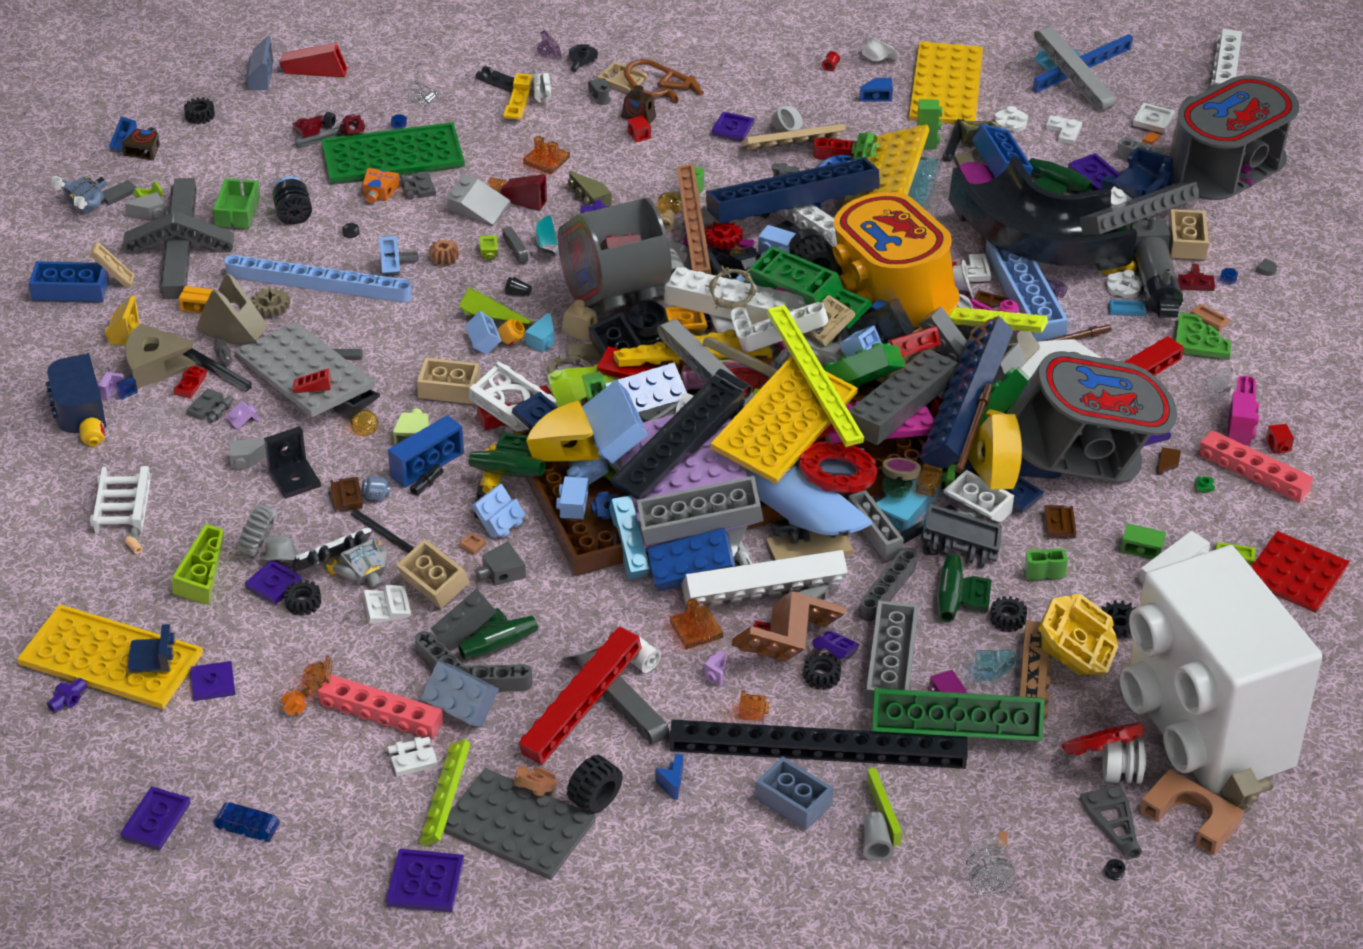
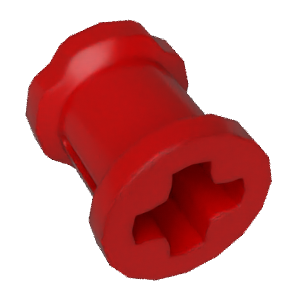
(831, 60)

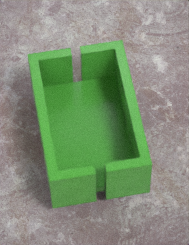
(235, 208)

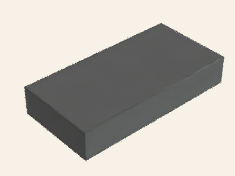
(118, 192)

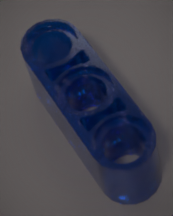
(246, 821)

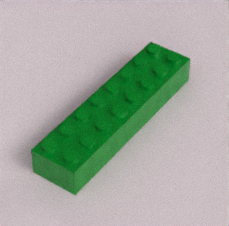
(958, 714)

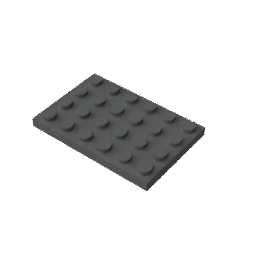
(518, 824)

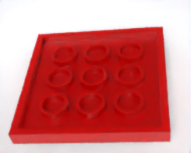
(1299, 570)

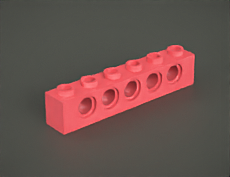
(1255, 466)
(381, 707)

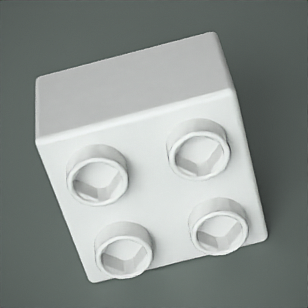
(1220, 669)

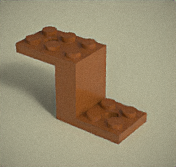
(788, 626)

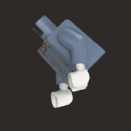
(82, 193)

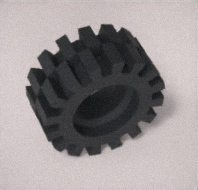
(199, 110)
(302, 589)
(1008, 605)
(822, 662)

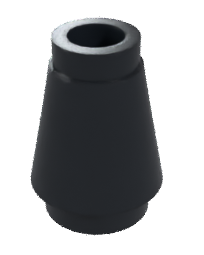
(518, 287)

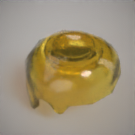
(669, 201)
(364, 423)

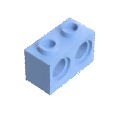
(389, 255)
(860, 340)

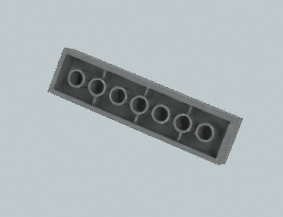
(903, 395)

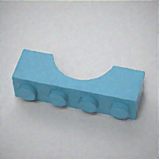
(626, 522)

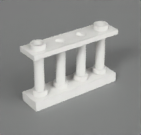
(138, 506)

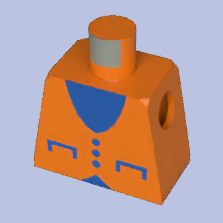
(379, 185)

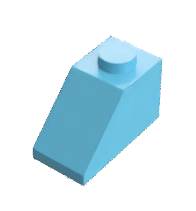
(541, 334)

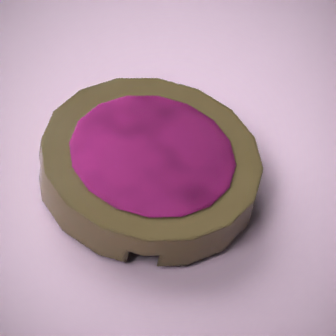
(902, 468)

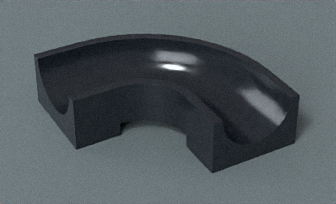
(1039, 223)

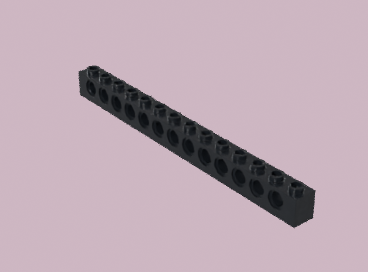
(819, 744)

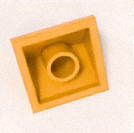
(690, 319)

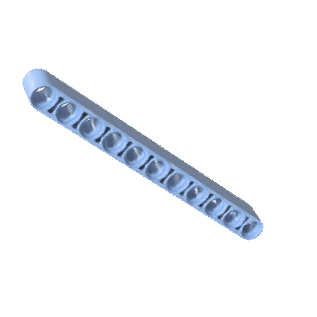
(318, 278)

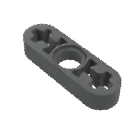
(515, 244)

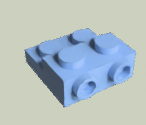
(588, 469)
(498, 512)

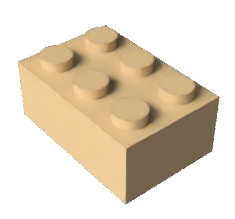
(1188, 234)
(447, 380)
(433, 573)

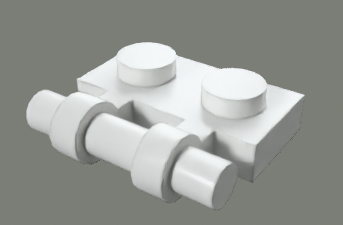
(413, 761)

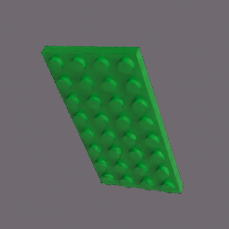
(393, 151)

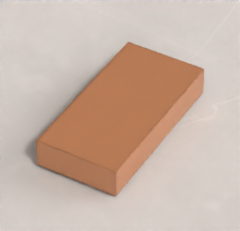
(1210, 317)

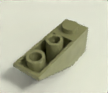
(589, 189)

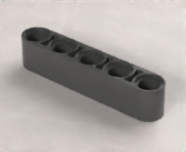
(889, 582)
(636, 710)

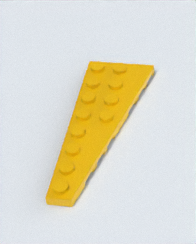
(662, 352)

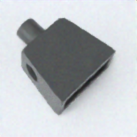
(502, 565)

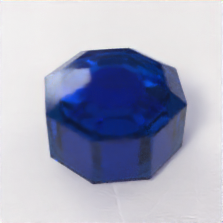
(399, 121)
(1229, 276)

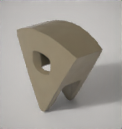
(223, 321)
(156, 355)

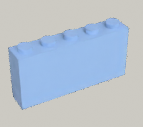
(614, 421)

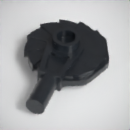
(582, 54)

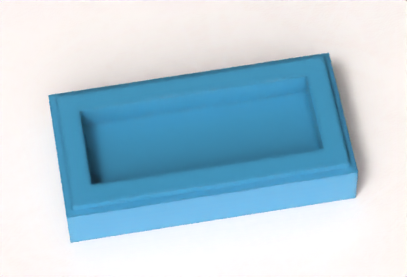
(1127, 308)

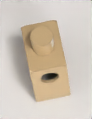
(578, 320)

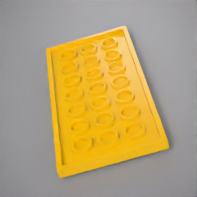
(948, 75)
(896, 160)
(778, 423)
(98, 652)

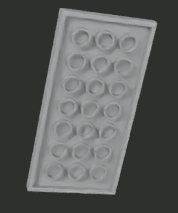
(296, 353)

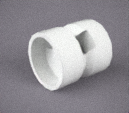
(647, 657)

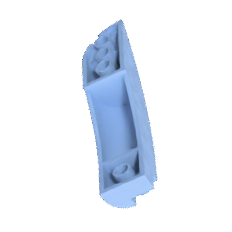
(809, 505)

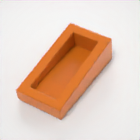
(1151, 138)

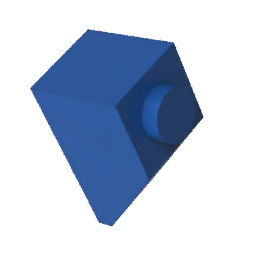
(877, 90)

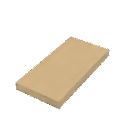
(783, 549)

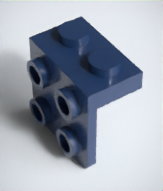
(152, 654)

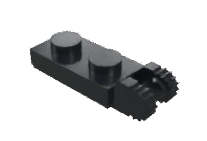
(496, 78)

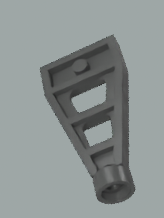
(1108, 799)

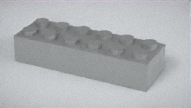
(699, 510)
(892, 647)

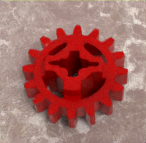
(724, 235)

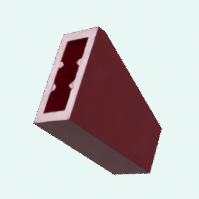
(527, 191)

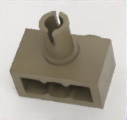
(1244, 788)

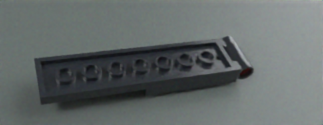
(683, 434)

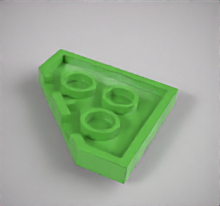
(1200, 338)

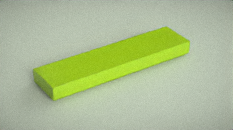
(884, 806)

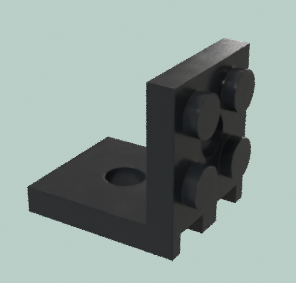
(290, 463)

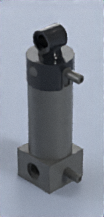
(1156, 267)

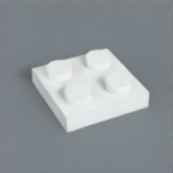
(1153, 118)

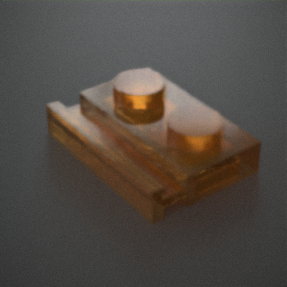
(315, 675)

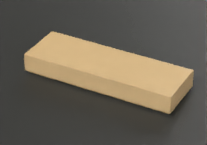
(112, 264)

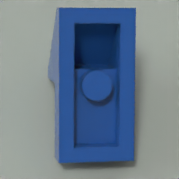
(123, 130)
(671, 778)

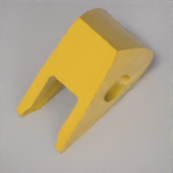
(558, 429)
(1002, 451)

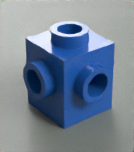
(597, 505)

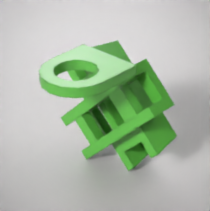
(861, 146)

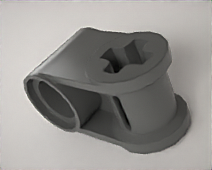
(600, 91)

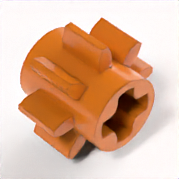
(293, 702)

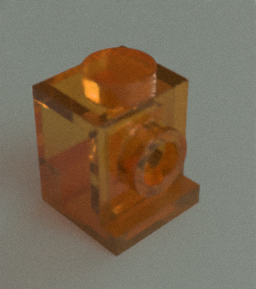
(929, 480)
(753, 707)

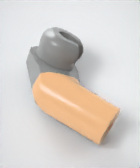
(132, 540)

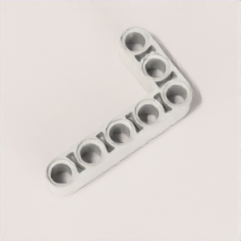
(764, 333)

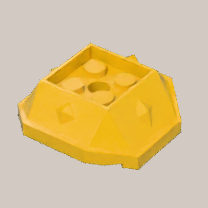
(1079, 635)

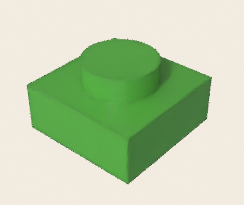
(949, 475)

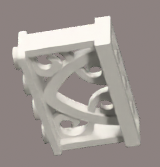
(512, 383)

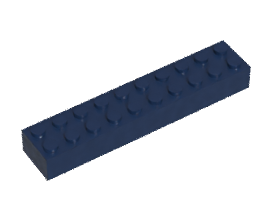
(792, 190)
(975, 369)

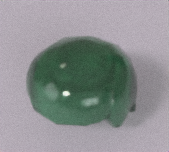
(896, 488)

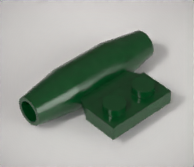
(1058, 178)
(509, 459)
(954, 589)
(496, 635)

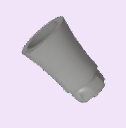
(876, 838)

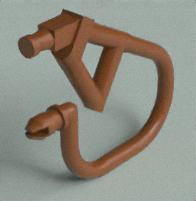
(688, 82)

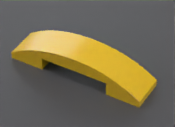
(519, 96)

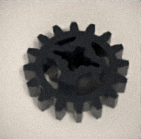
(1120, 615)

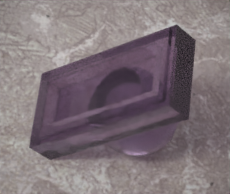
(548, 46)

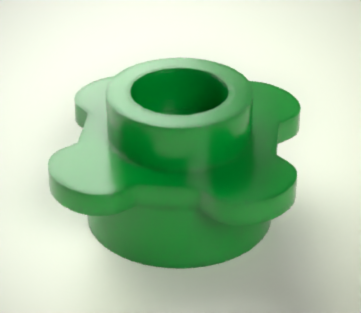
(1204, 484)

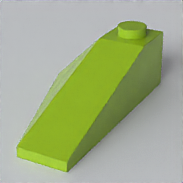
(476, 301)
(569, 386)

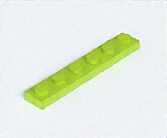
(444, 792)

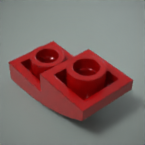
(191, 380)

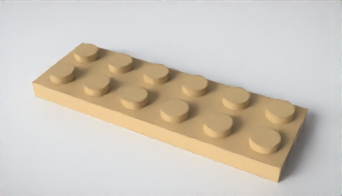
(798, 136)

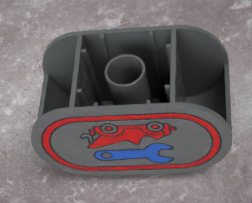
(1228, 126)
(621, 272)
(1091, 416)

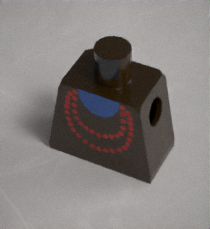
(639, 103)
(142, 144)

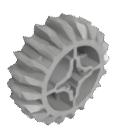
(256, 530)

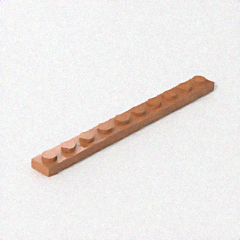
(693, 219)

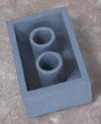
(459, 693)
(794, 793)

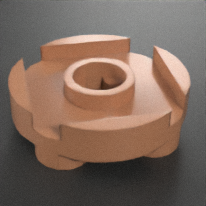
(538, 780)

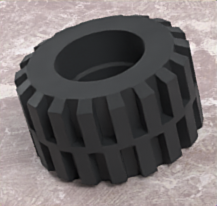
(815, 249)
(594, 784)

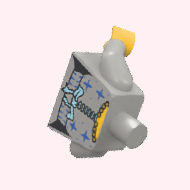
(362, 563)

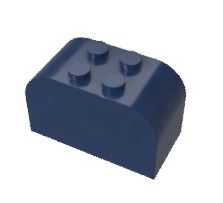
(74, 392)

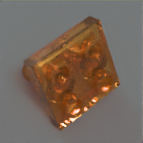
(546, 156)
(696, 625)

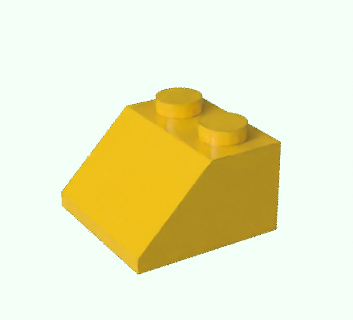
(123, 322)

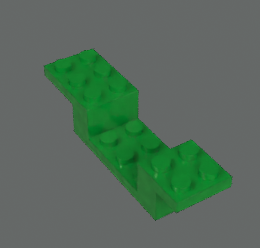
(804, 279)

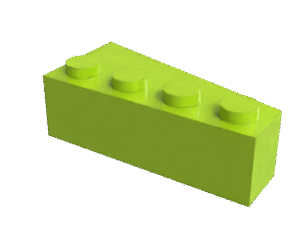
(199, 567)

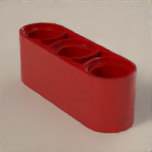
(827, 148)

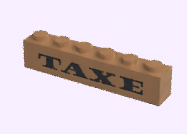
(1035, 665)

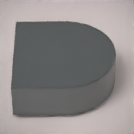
(1267, 268)

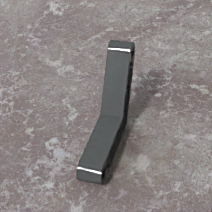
(178, 225)
(505, 677)

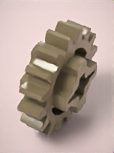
(271, 301)

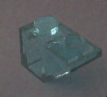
(994, 664)

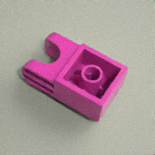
(1243, 411)

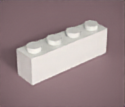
(1185, 548)

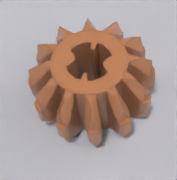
(444, 252)

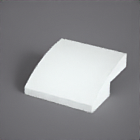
(387, 604)

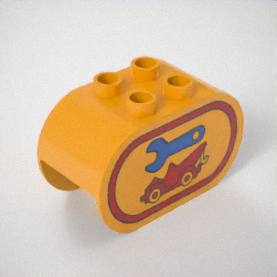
(895, 251)

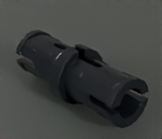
(426, 479)

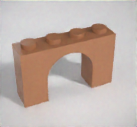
(1176, 790)

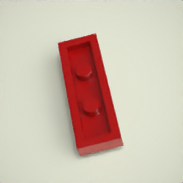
(917, 341)

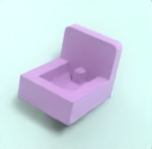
(108, 384)
(241, 414)
(714, 667)

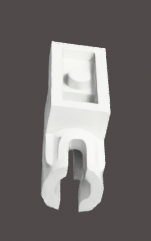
(542, 87)

